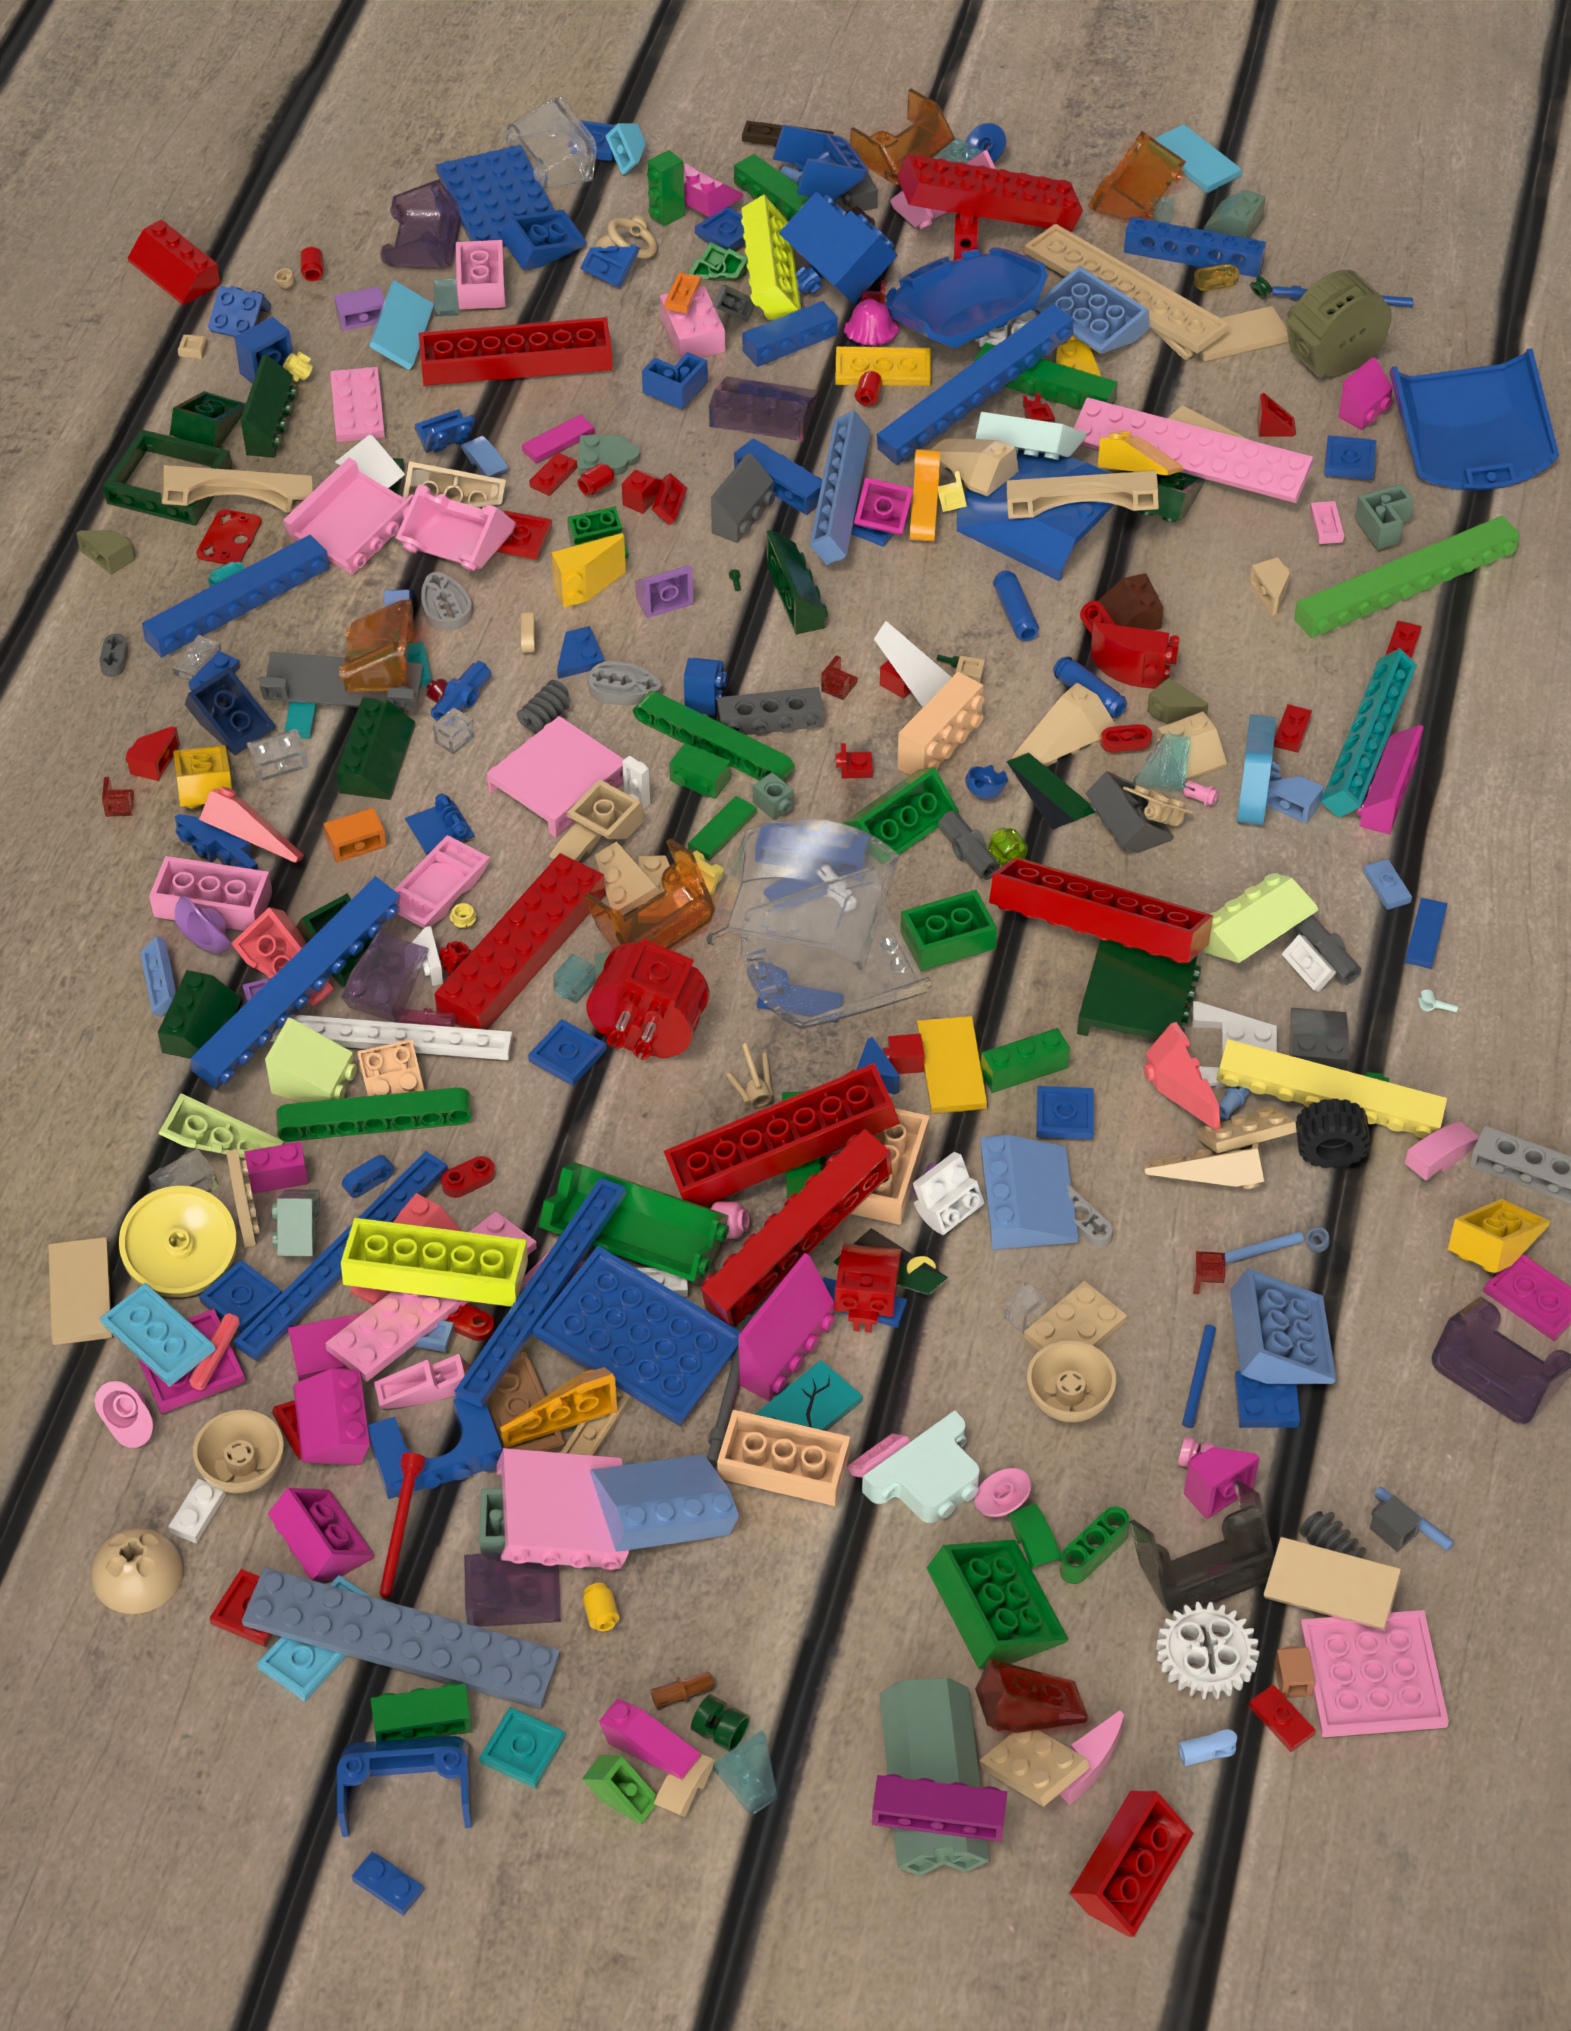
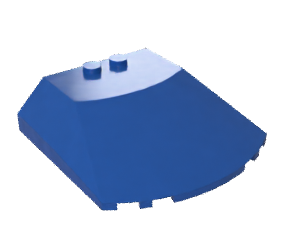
(1477, 424)
(1040, 540)

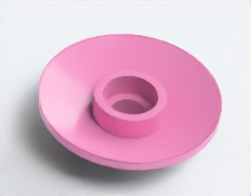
(1003, 1492)

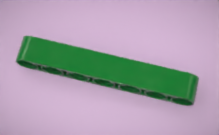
(711, 736)
(373, 1114)

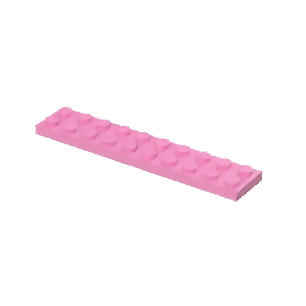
(1203, 451)

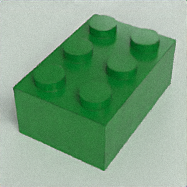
(948, 930)

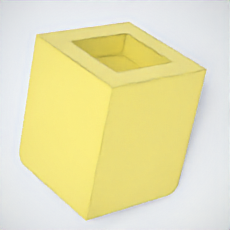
(952, 495)

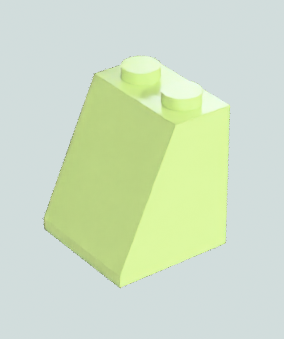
(308, 1065)

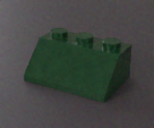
(196, 1014)

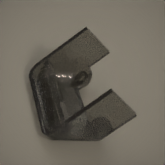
(1214, 1571)

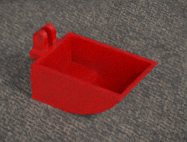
(1133, 654)
(867, 1283)

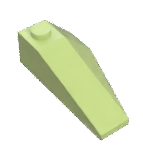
(211, 1130)

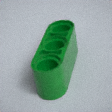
(1092, 1557)

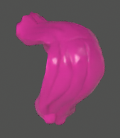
(871, 324)

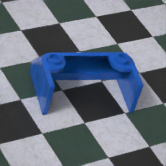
(826, 161)
(444, 1755)

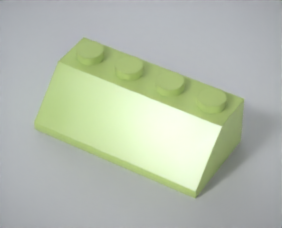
(1258, 917)

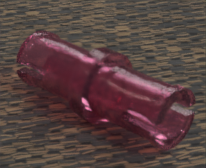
(426, 1017)

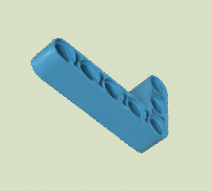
(1256, 769)

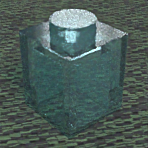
(574, 978)

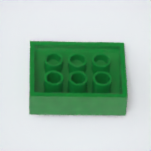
(995, 1601)

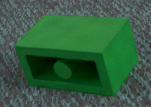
(700, 770)

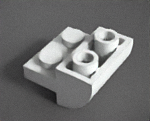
(947, 1194)

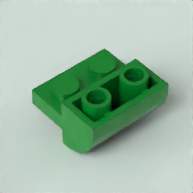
(594, 526)

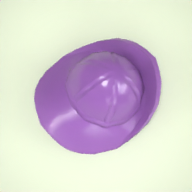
(202, 926)

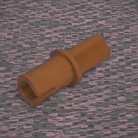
(681, 1689)

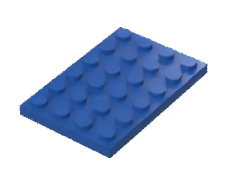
(492, 190)
(641, 1332)

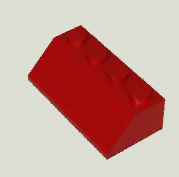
(174, 263)
(1132, 1862)

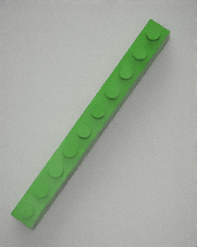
(1406, 576)

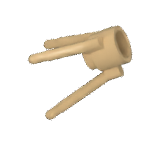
(757, 1092)

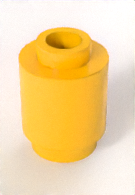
(600, 1607)

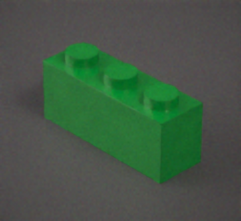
(666, 188)
(1025, 1060)
(422, 1713)

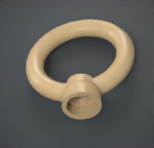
(638, 221)

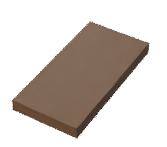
(515, 1394)

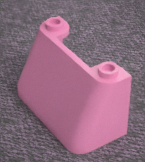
(453, 529)

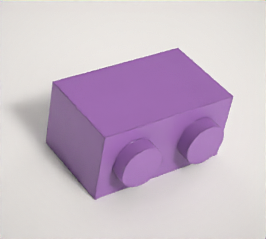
(359, 308)

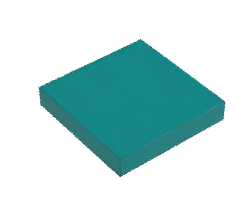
(522, 1747)

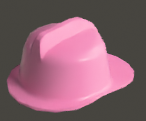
(124, 1413)

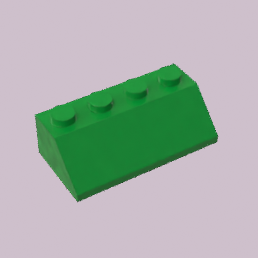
(906, 810)

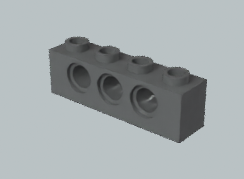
(772, 711)

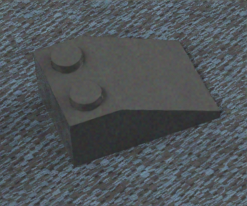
(1319, 1037)

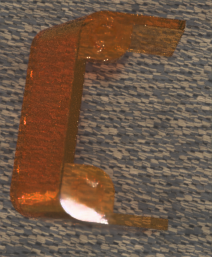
(926, 137)
(667, 917)

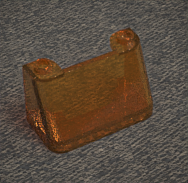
(1138, 180)
(379, 649)

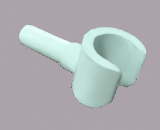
(1428, 1002)

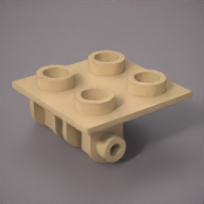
(1161, 808)

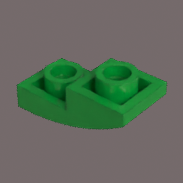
(1035, 1534)

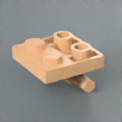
(390, 1069)

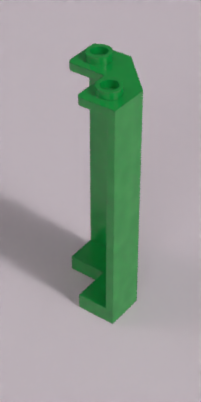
(646, 1224)

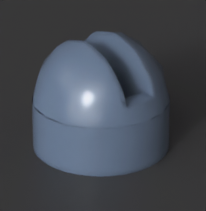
(1323, 1238)

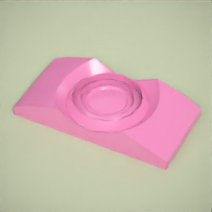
(440, 881)

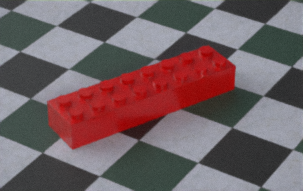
(989, 192)
(515, 351)
(1101, 910)
(520, 944)
(781, 1136)
(797, 1228)

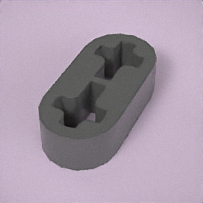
(109, 655)

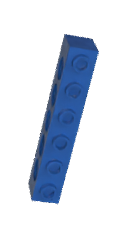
(1193, 246)

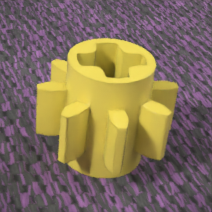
(298, 366)

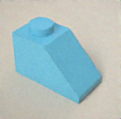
(626, 145)

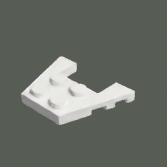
(1235, 1028)

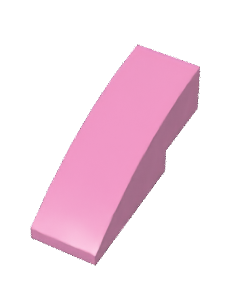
(1441, 1149)
(421, 1383)
(1098, 1749)

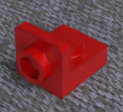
(854, 763)

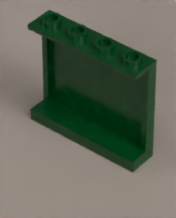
(1136, 991)

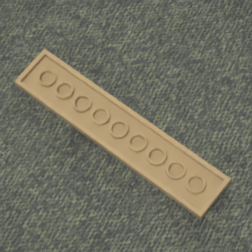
(1167, 310)

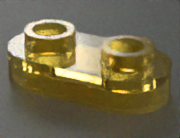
(1216, 277)

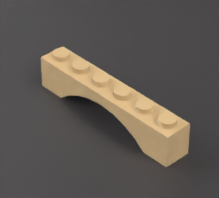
(188, 484)
(1033, 496)

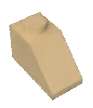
(1270, 582)

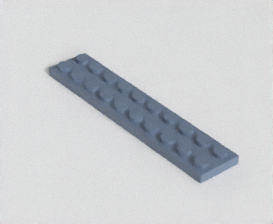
(401, 1638)

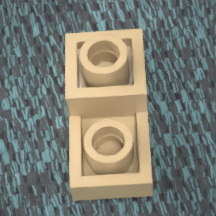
(576, 842)
(678, 1794)

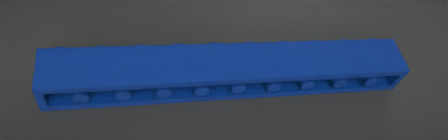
(975, 384)
(295, 983)

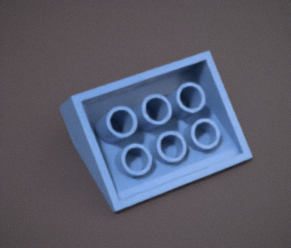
(1100, 312)
(1027, 1192)
(1280, 1331)
(664, 1502)

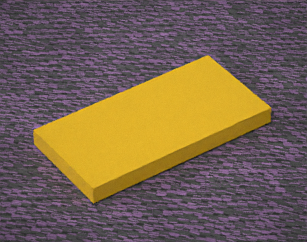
(893, 364)
(952, 1065)

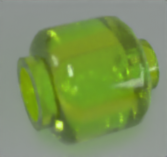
(1006, 845)

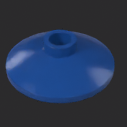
(988, 135)

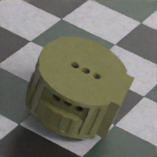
(1338, 324)

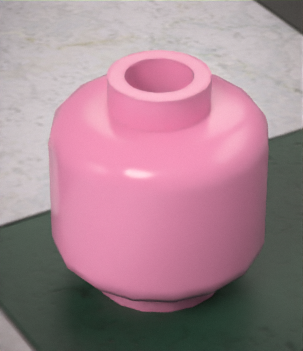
(737, 1220)

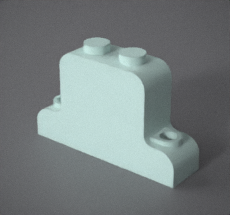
(928, 1473)

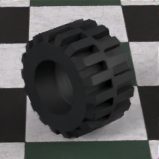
(1332, 1133)

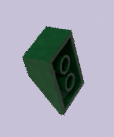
(205, 418)
(1175, 495)
(316, 920)

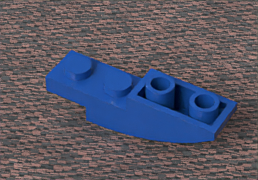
(214, 842)

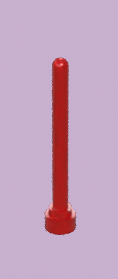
(411, 1467)

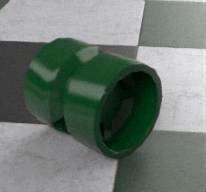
(722, 1724)

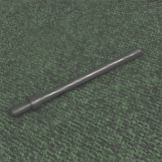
(718, 1433)

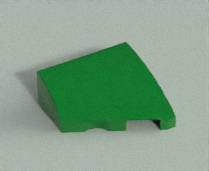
(719, 264)

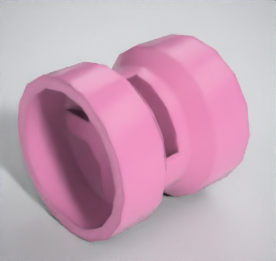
(1190, 1448)

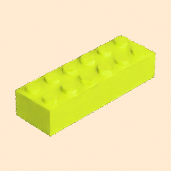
(769, 260)
(434, 1262)

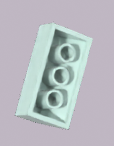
(1030, 435)

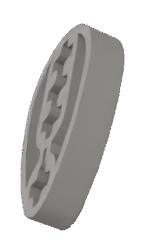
(453, 594)
(616, 693)

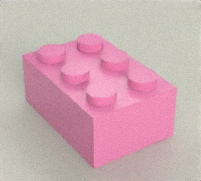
(480, 274)
(696, 332)

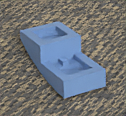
(485, 457)

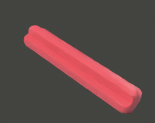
(221, 1341)

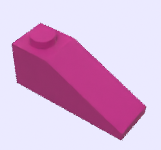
(647, 1739)

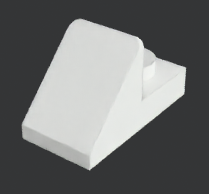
(432, 963)

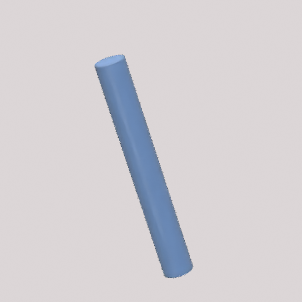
(1263, 1247)
(1425, 1526)

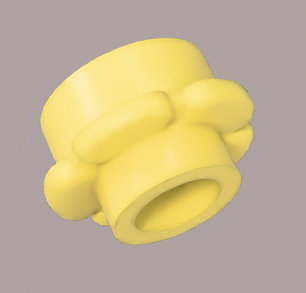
(463, 915)

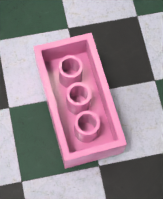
(231, 890)

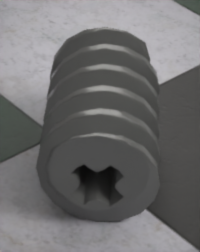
(544, 706)
(1327, 1536)

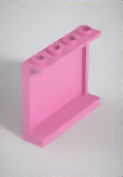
(349, 516)
(555, 772)
(555, 1510)

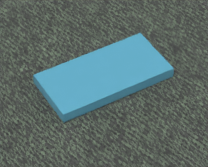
(1203, 163)
(399, 323)
(157, 1334)
(300, 1665)

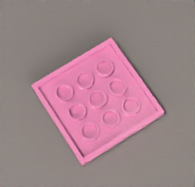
(1374, 1676)

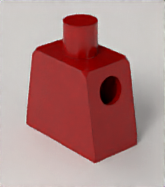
(965, 230)

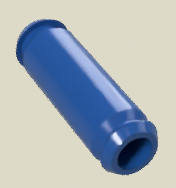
(1016, 605)
(1072, 672)

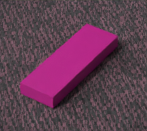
(557, 439)

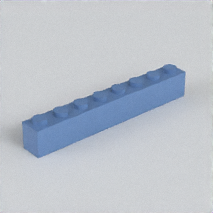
(840, 488)

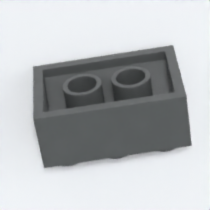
(741, 499)
(1125, 814)

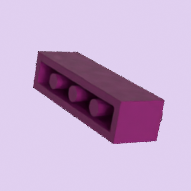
(939, 1807)

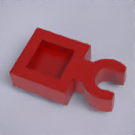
(1037, 411)

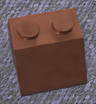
(1134, 603)

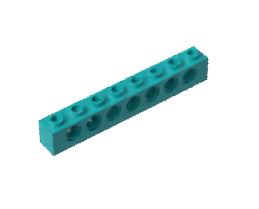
(1368, 733)

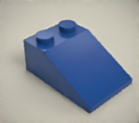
(541, 238)

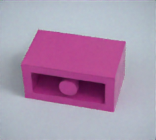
(276, 1167)

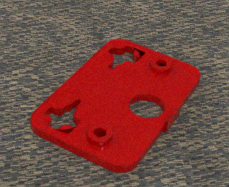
(222, 536)

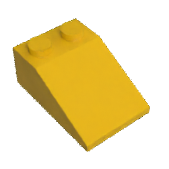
(1134, 454)
(587, 569)
(200, 772)
(1495, 1234)

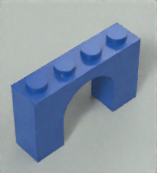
(475, 1453)

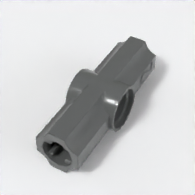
(968, 845)
(1331, 948)

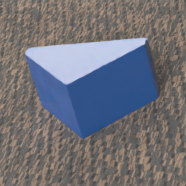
(873, 1054)

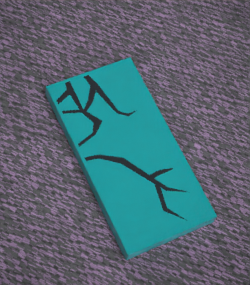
(814, 1399)

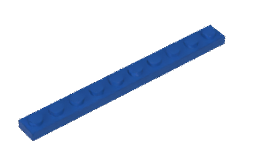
(326, 1269)
(540, 1293)

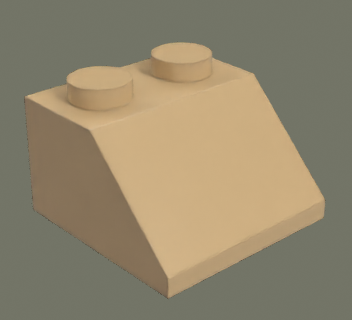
(1205, 746)
(608, 811)

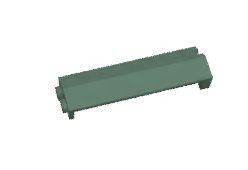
(932, 1737)

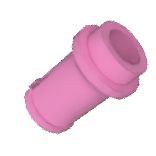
(1201, 793)

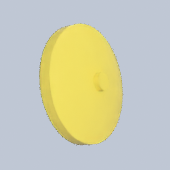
(178, 1241)

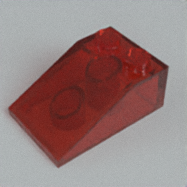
(1027, 1699)

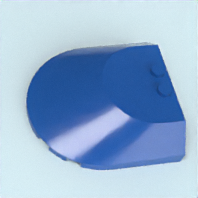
(967, 295)

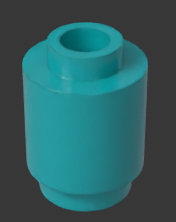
(224, 572)

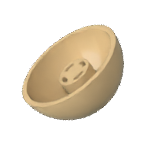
(1071, 1380)
(238, 1451)
(136, 1571)

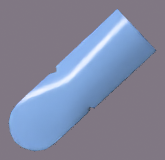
(1208, 1747)

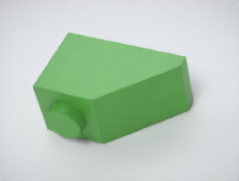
(620, 1787)

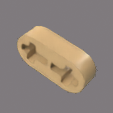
(527, 632)

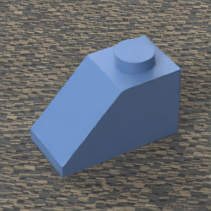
(1295, 797)

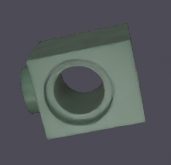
(773, 796)

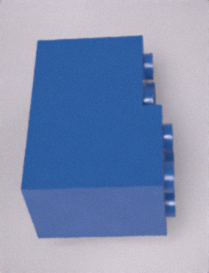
(839, 245)

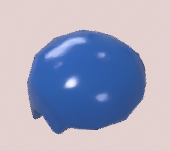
(985, 782)

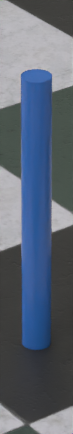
(1199, 1376)

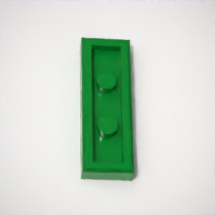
(722, 827)

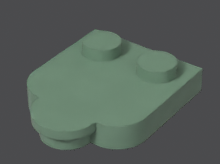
(606, 449)

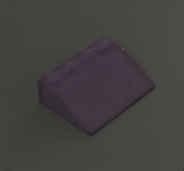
(762, 408)

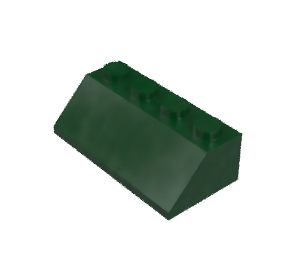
(268, 408)
(795, 584)
(375, 750)

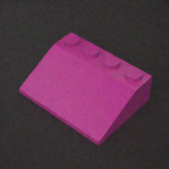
(785, 1330)

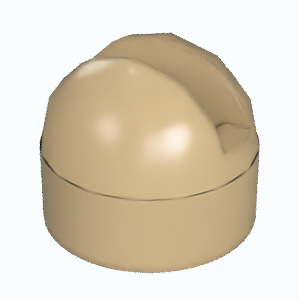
(282, 273)

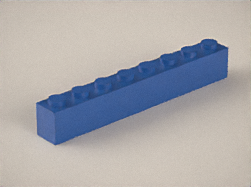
(235, 595)

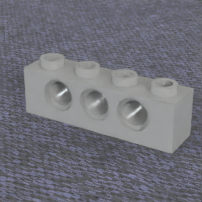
(1523, 1163)

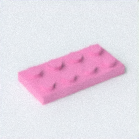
(357, 404)

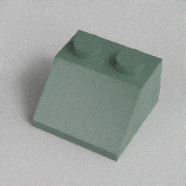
(1238, 214)

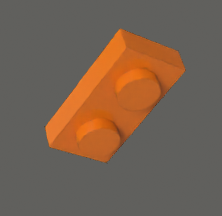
(682, 292)

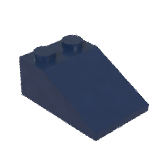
(229, 711)

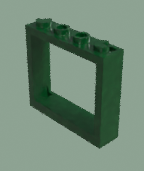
(150, 501)

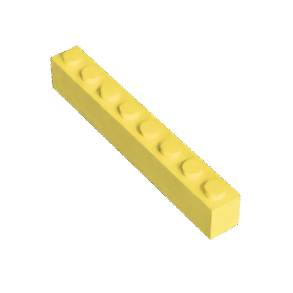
(1310, 1082)

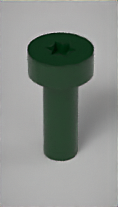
(735, 575)
(953, 661)

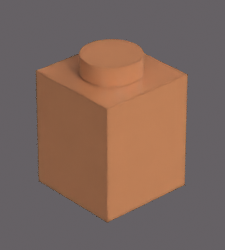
(1294, 1672)

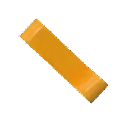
(925, 495)

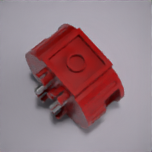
(648, 1000)

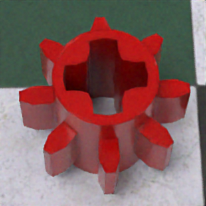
(453, 955)

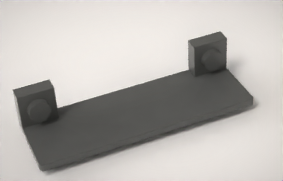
(317, 681)

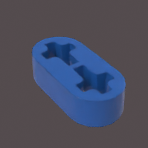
(368, 1176)

